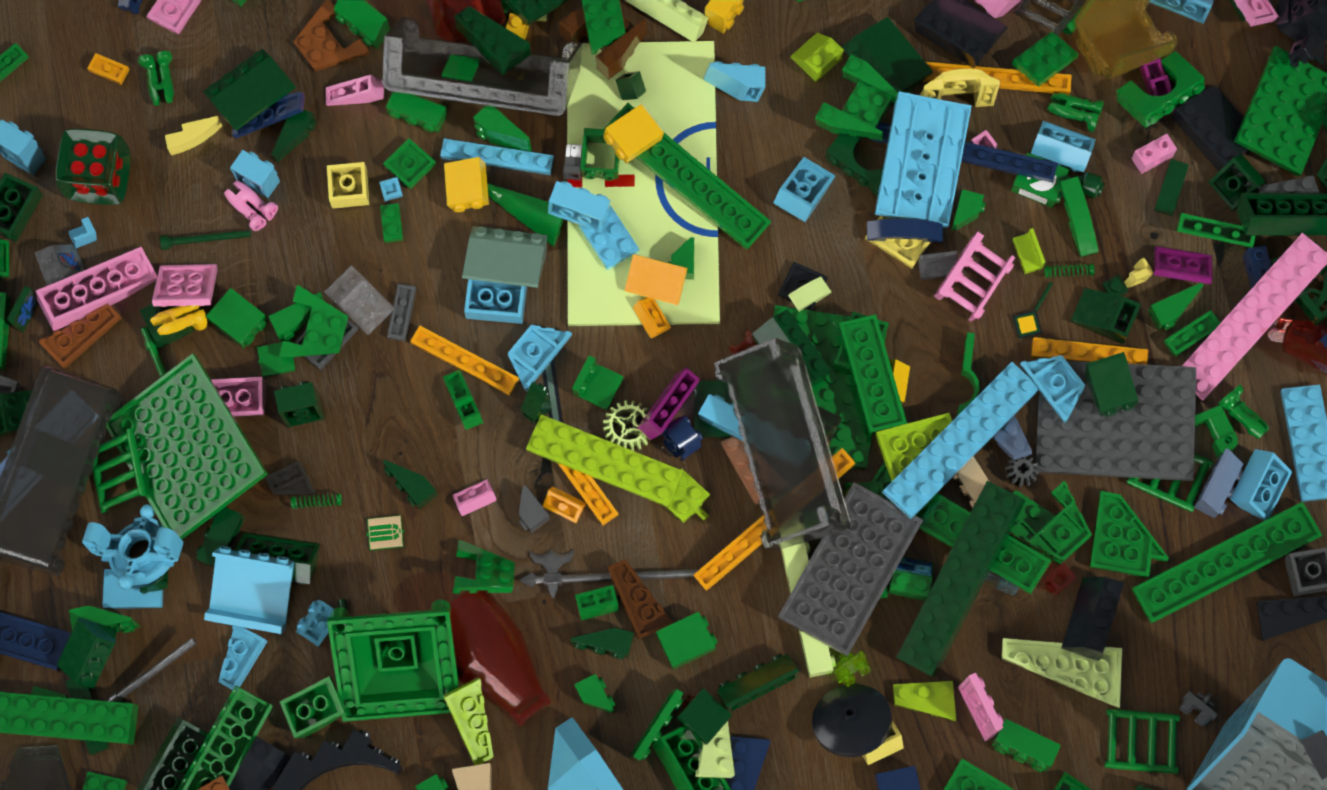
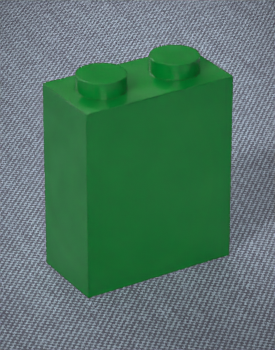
(237, 318)
(686, 640)

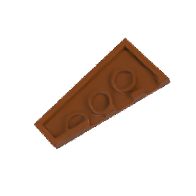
(75, 339)

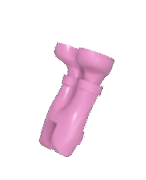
(248, 195)

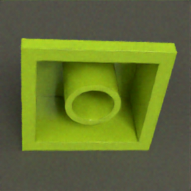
(818, 56)

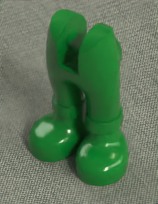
(154, 87)
(1066, 111)
(1248, 418)

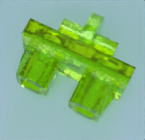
(849, 665)

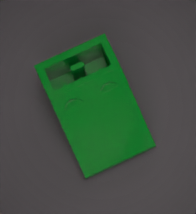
(103, 617)

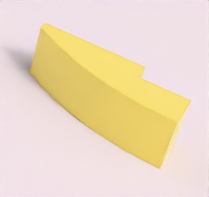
(192, 134)

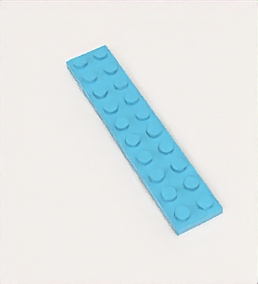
(961, 440)

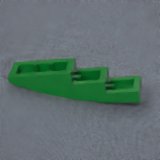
(1079, 217)

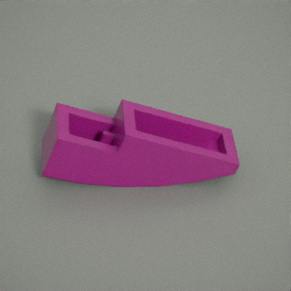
(1155, 79)

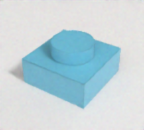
(391, 189)

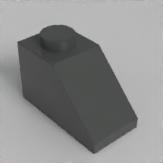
(531, 511)

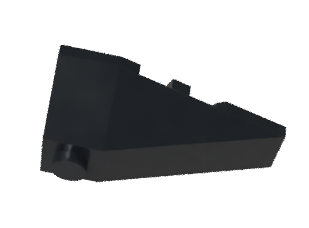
(260, 767)

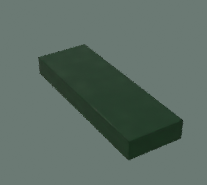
(1171, 187)

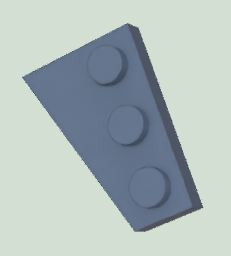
(1012, 440)

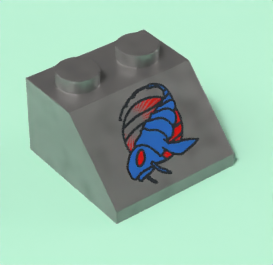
(59, 262)

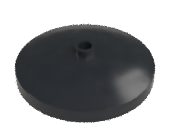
(852, 720)

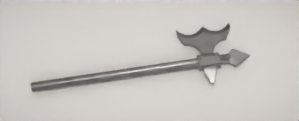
(553, 561)

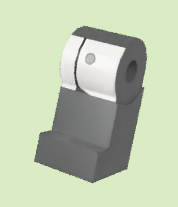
(573, 162)

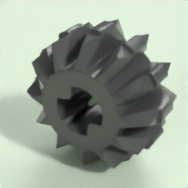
(1029, 468)

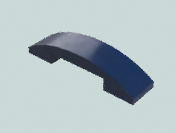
(904, 229)

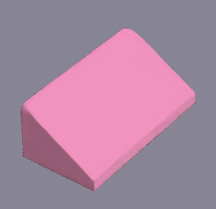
(474, 497)

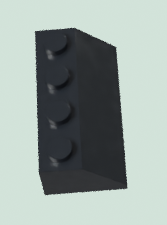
(1092, 616)

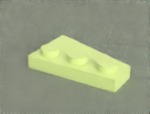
(716, 756)

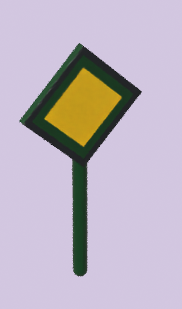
(1028, 323)

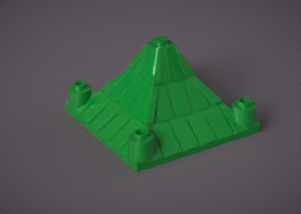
(393, 662)

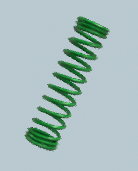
(1091, 270)
(338, 501)

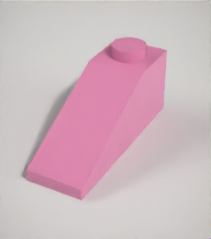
(356, 91)

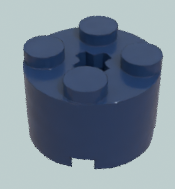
(681, 438)

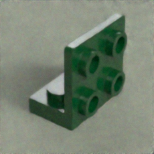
(12, 410)

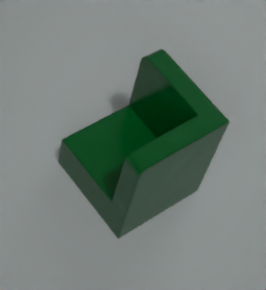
(631, 85)

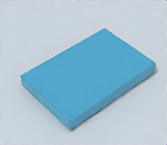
(118, 598)

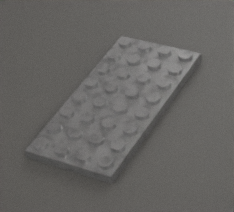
(850, 571)

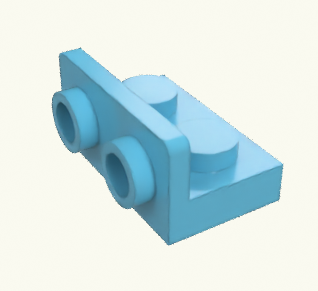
(314, 625)

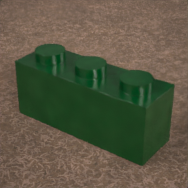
(221, 533)

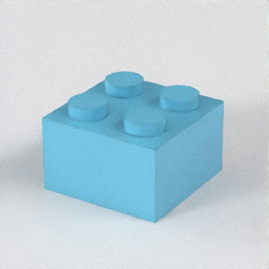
(255, 173)

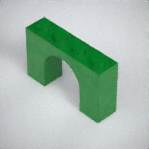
(1149, 108)

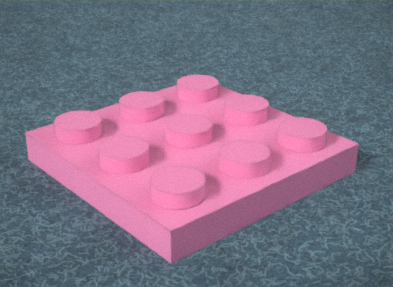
(185, 285)
(981, 706)

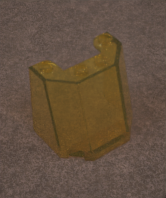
(1119, 36)

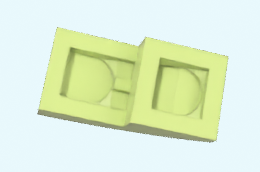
(809, 293)

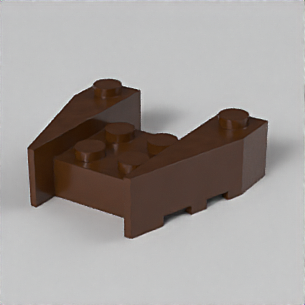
(613, 57)

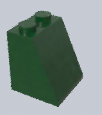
(1111, 384)

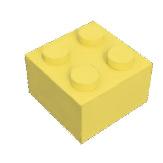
(348, 185)

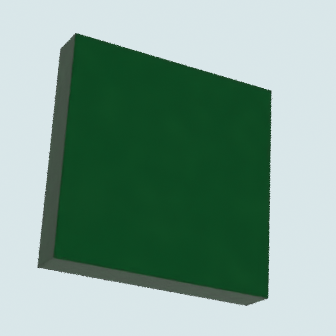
(704, 716)

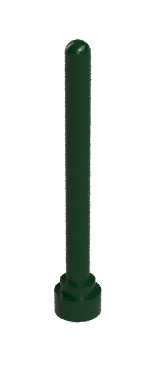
(167, 241)

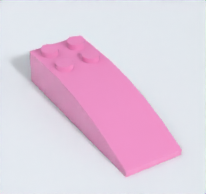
(92, 288)

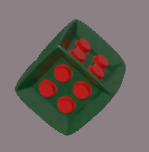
(93, 166)

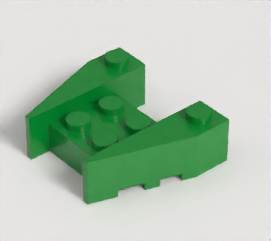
(865, 105)

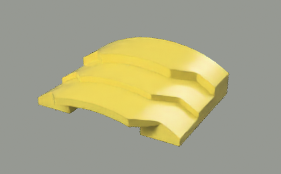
(964, 82)

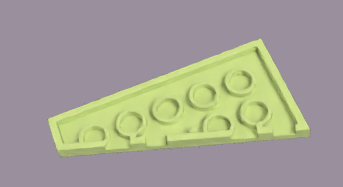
(1083, 674)

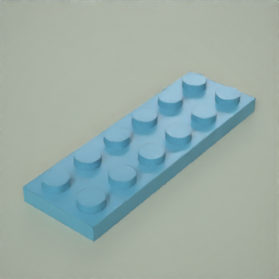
(1308, 439)

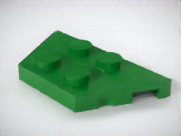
(602, 22)

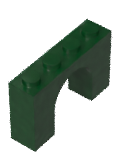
(841, 155)

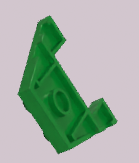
(324, 328)
(1062, 534)
(491, 571)

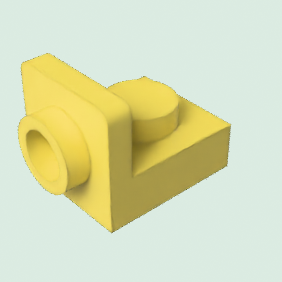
(1140, 274)

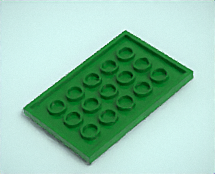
(1285, 112)

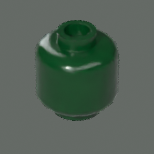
(1091, 185)

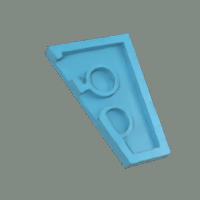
(241, 656)

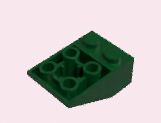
(1106, 314)

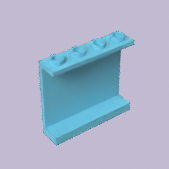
(250, 590)

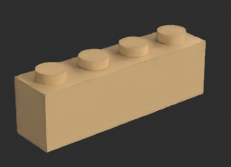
(971, 480)

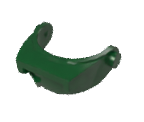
(160, 584)

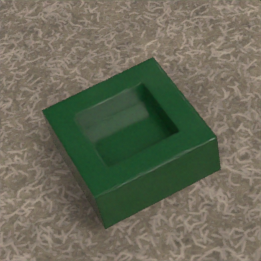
(1115, 286)

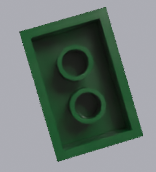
(17, 205)
(299, 404)

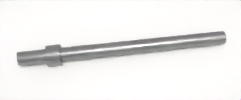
(118, 696)

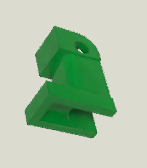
(1219, 429)

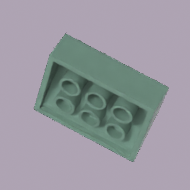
(505, 256)

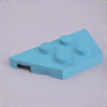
(535, 352)
(1056, 383)

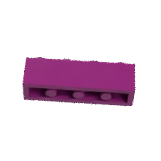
(668, 403)

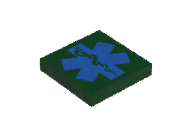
(23, 309)

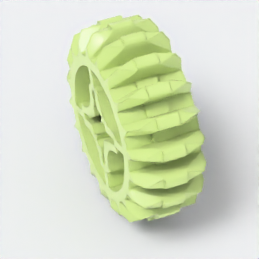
(622, 440)

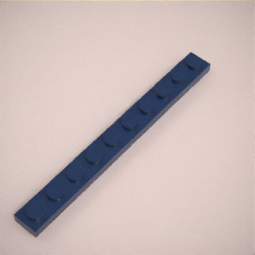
(998, 159)

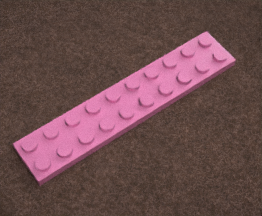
(1256, 313)

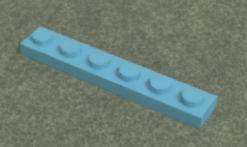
(498, 156)

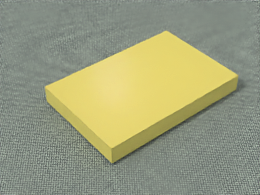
(904, 250)

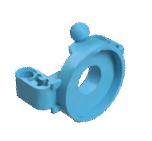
(114, 548)

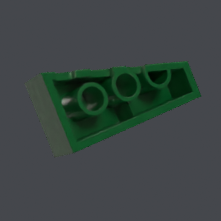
(492, 40)

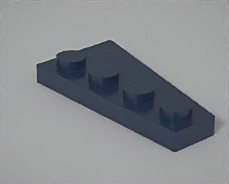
(284, 108)
(748, 760)

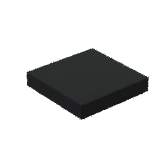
(796, 278)

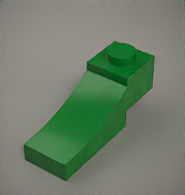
(462, 399)

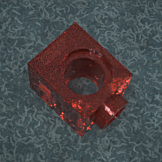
(1063, 572)

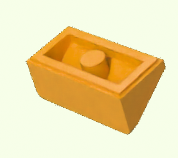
(651, 317)
(563, 504)

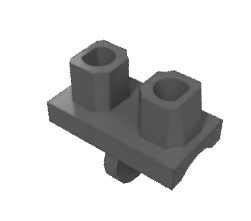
(1205, 713)

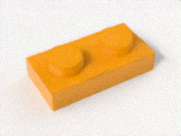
(108, 69)

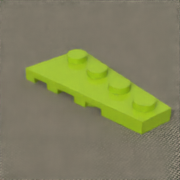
(469, 715)

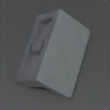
(936, 265)

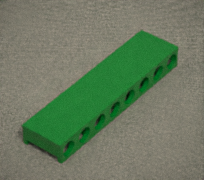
(227, 740)

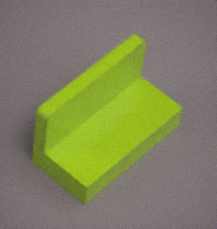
(1029, 252)

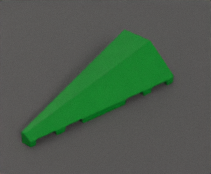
(529, 211)

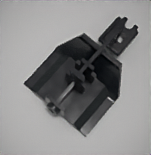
(1307, 25)

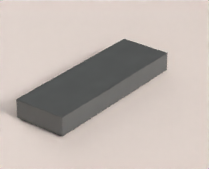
(402, 313)

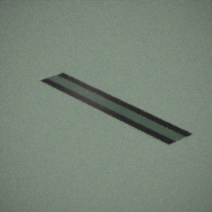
(550, 383)

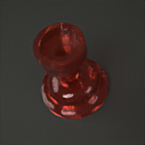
(749, 340)

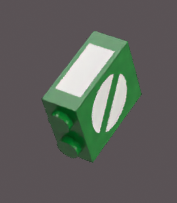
(1039, 190)

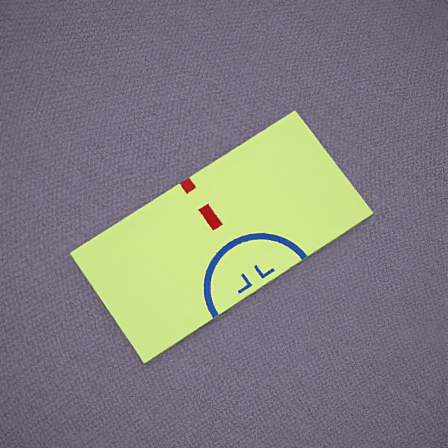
(644, 203)

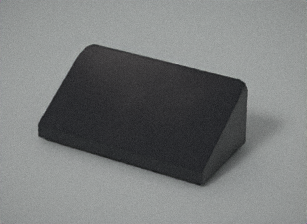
(1317, 750)

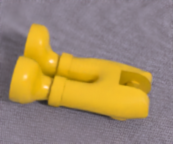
(193, 317)

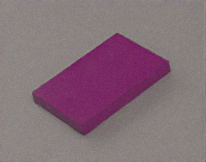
(1183, 265)

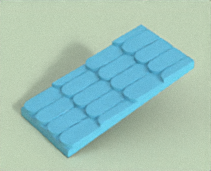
(922, 158)

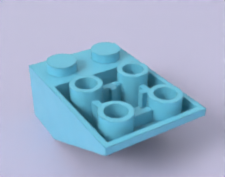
(737, 80)

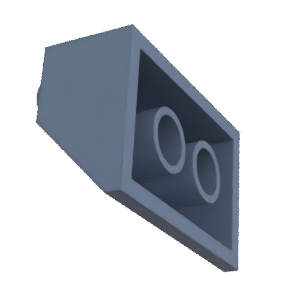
(1220, 484)

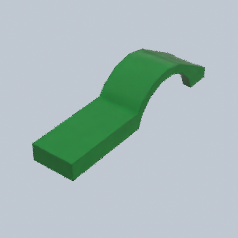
(966, 369)

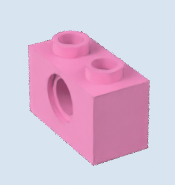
(1154, 153)

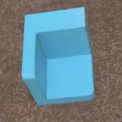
(84, 234)

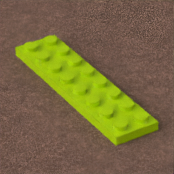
(604, 461)

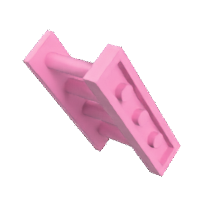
(956, 275)

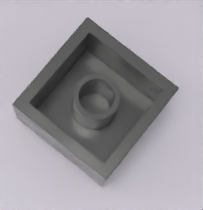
(1307, 571)

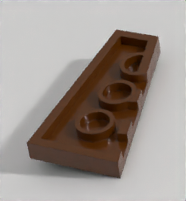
(640, 606)

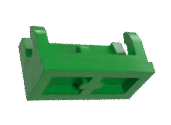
(597, 602)

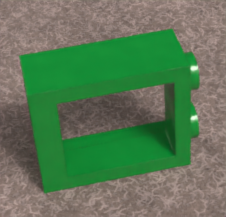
(596, 136)

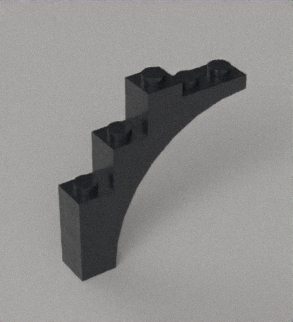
(356, 751)

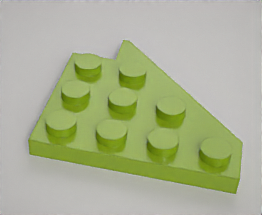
(905, 442)

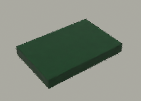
(701, 392)

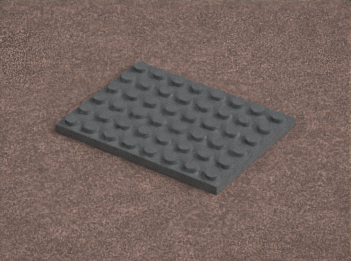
(1139, 443)

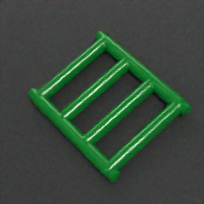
(135, 472)
(1170, 496)
(1151, 765)

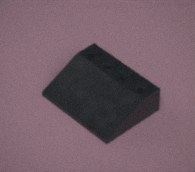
(959, 29)
(1211, 126)

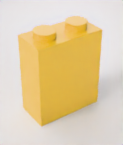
(633, 134)
(466, 184)

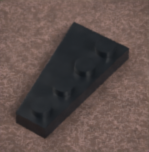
(1286, 615)

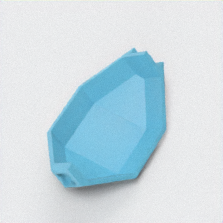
(577, 762)

